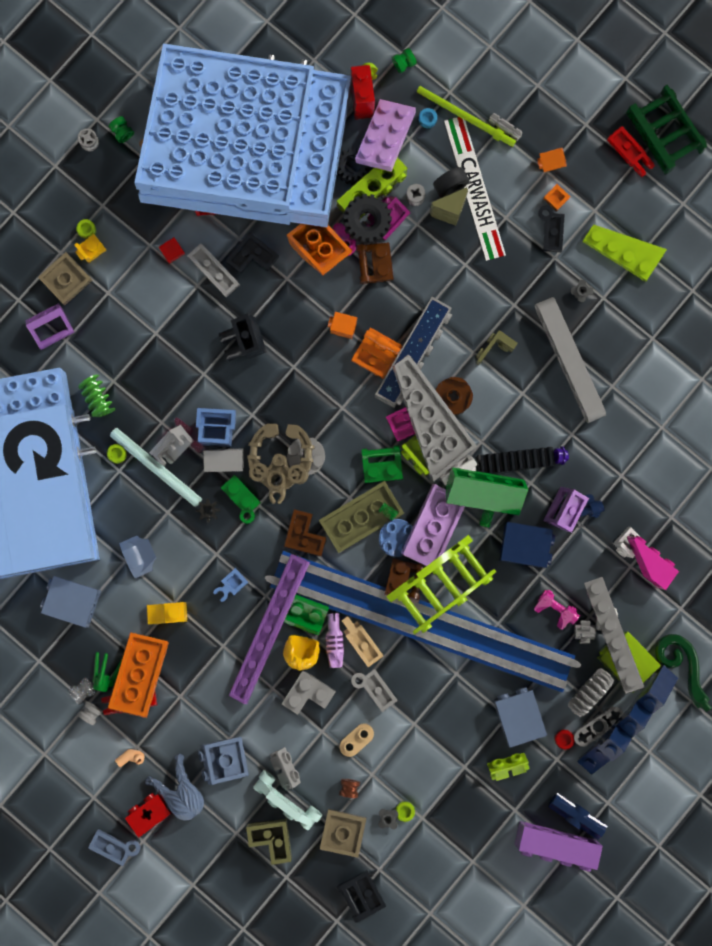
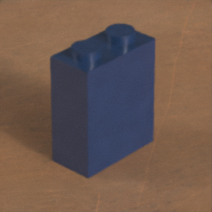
(527, 545)

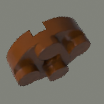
(463, 390)

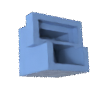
(215, 426)

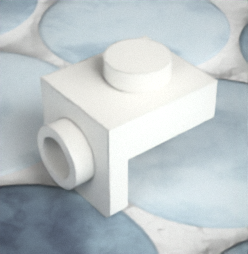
(622, 543)

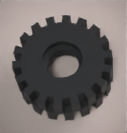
(370, 205)

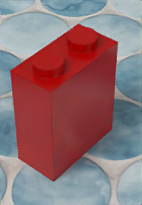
(362, 92)

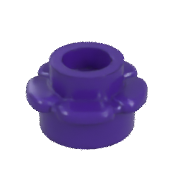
(560, 455)

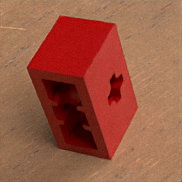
(142, 824)

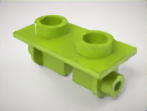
(516, 763)

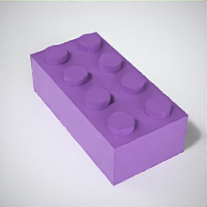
(558, 845)

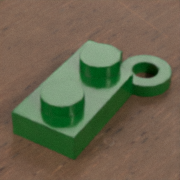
(241, 497)

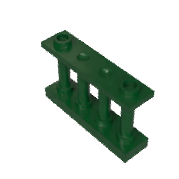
(657, 145)

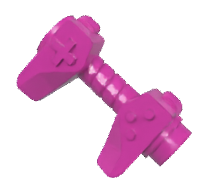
(568, 614)

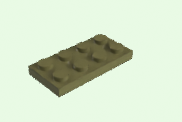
(359, 517)

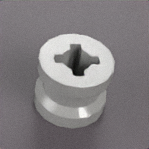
(88, 135)
(417, 198)
(90, 713)

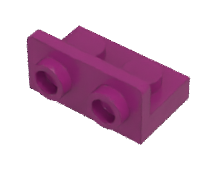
(398, 214)

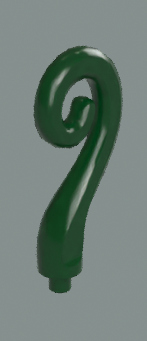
(695, 691)

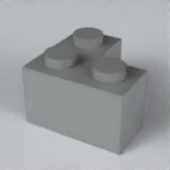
(307, 687)

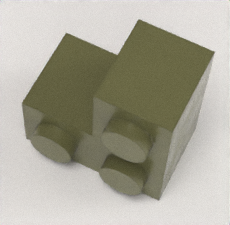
(274, 834)

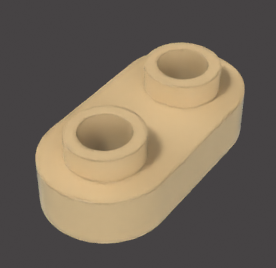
(356, 740)

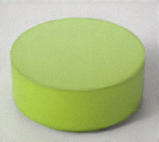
(85, 228)
(116, 453)
(405, 811)

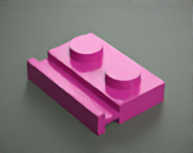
(400, 424)

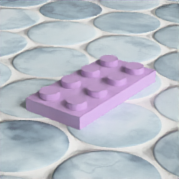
(385, 135)
(432, 527)

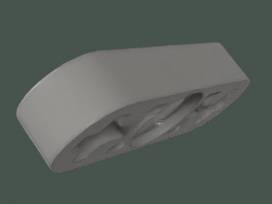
(589, 739)

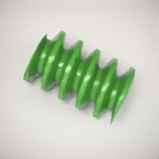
(95, 397)

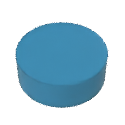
(427, 118)

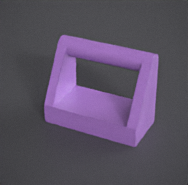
(44, 317)
(569, 511)

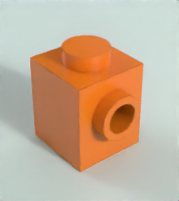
(552, 160)
(342, 325)

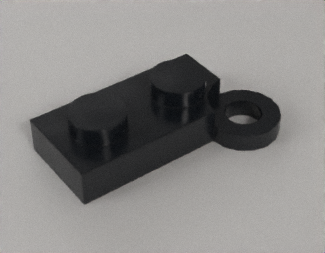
(552, 230)

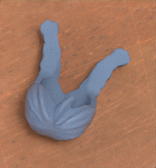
(186, 800)

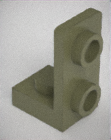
(505, 343)

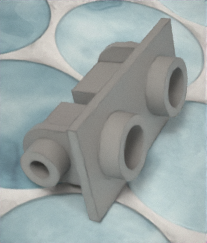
(282, 760)

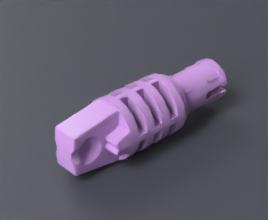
(334, 642)

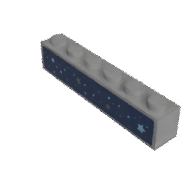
(417, 346)

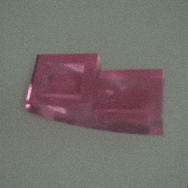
(195, 445)

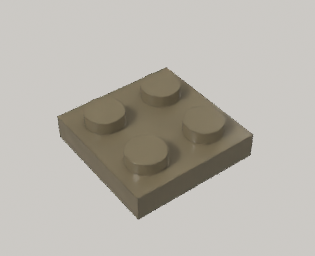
(65, 278)
(343, 833)

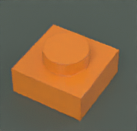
(556, 197)

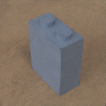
(70, 601)
(519, 717)

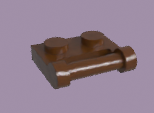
(381, 263)
(399, 574)

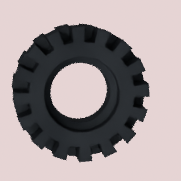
(344, 173)

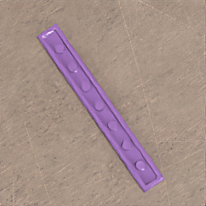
(269, 629)

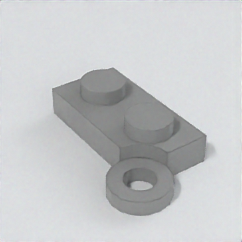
(376, 689)

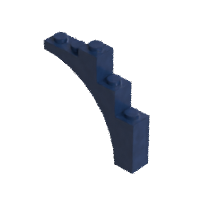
(632, 721)

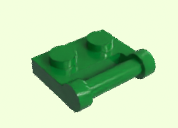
(382, 470)

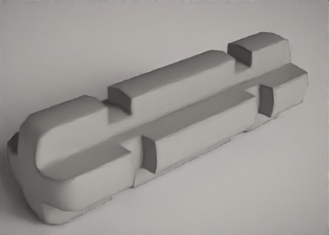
(505, 126)

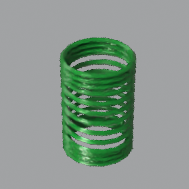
(392, 512)
(484, 524)

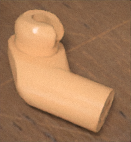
(130, 755)

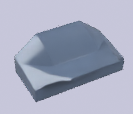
(138, 555)

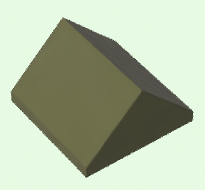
(449, 207)

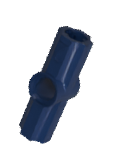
(577, 816)

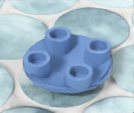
(394, 536)

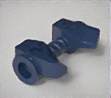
(592, 507)

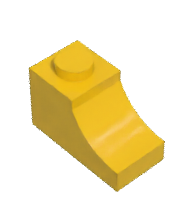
(167, 613)

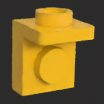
(90, 249)

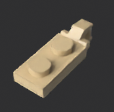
(361, 642)

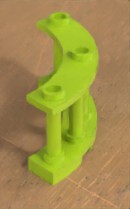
(436, 568)

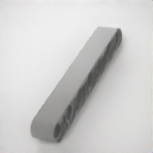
(570, 360)

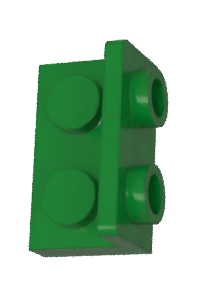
(306, 615)

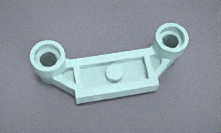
(290, 810)

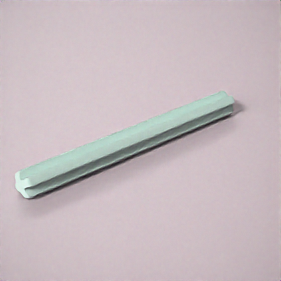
(156, 467)

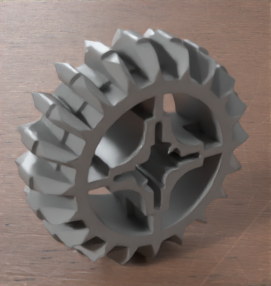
(590, 692)

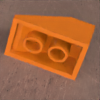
(318, 246)

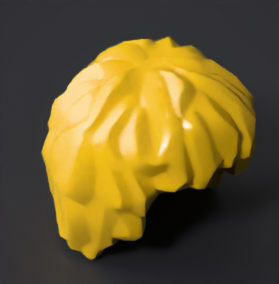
(301, 652)

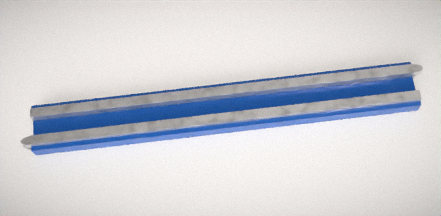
(448, 632)

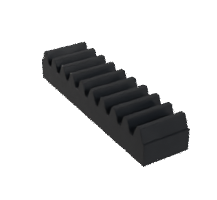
(516, 460)

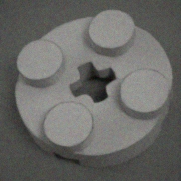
(318, 455)

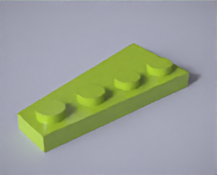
(630, 253)

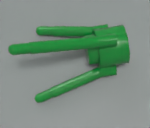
(102, 680)

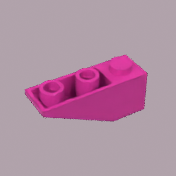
(653, 567)

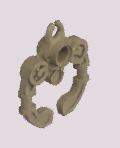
(279, 467)

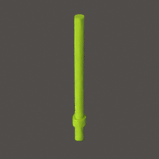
(497, 133)

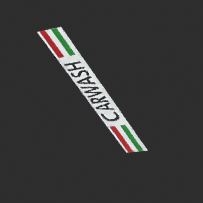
(477, 193)

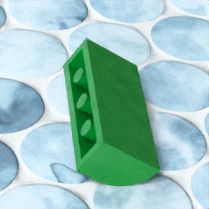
(486, 491)

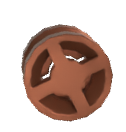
(349, 788)

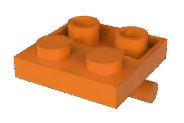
(376, 353)

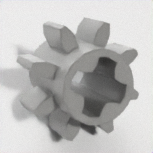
(585, 632)

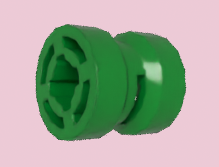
(404, 60)
(121, 129)

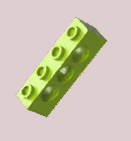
(374, 178)

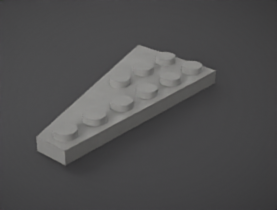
(436, 428)

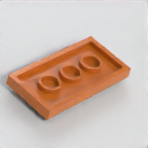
(138, 675)

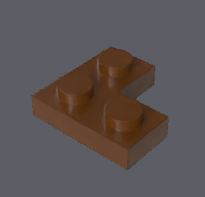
(298, 535)

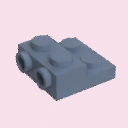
(223, 760)

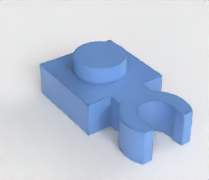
(232, 583)

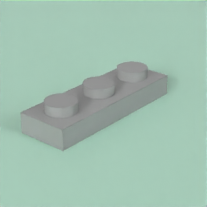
(213, 270)

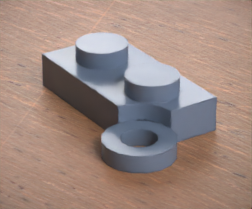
(112, 847)

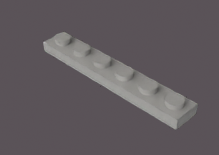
(614, 635)

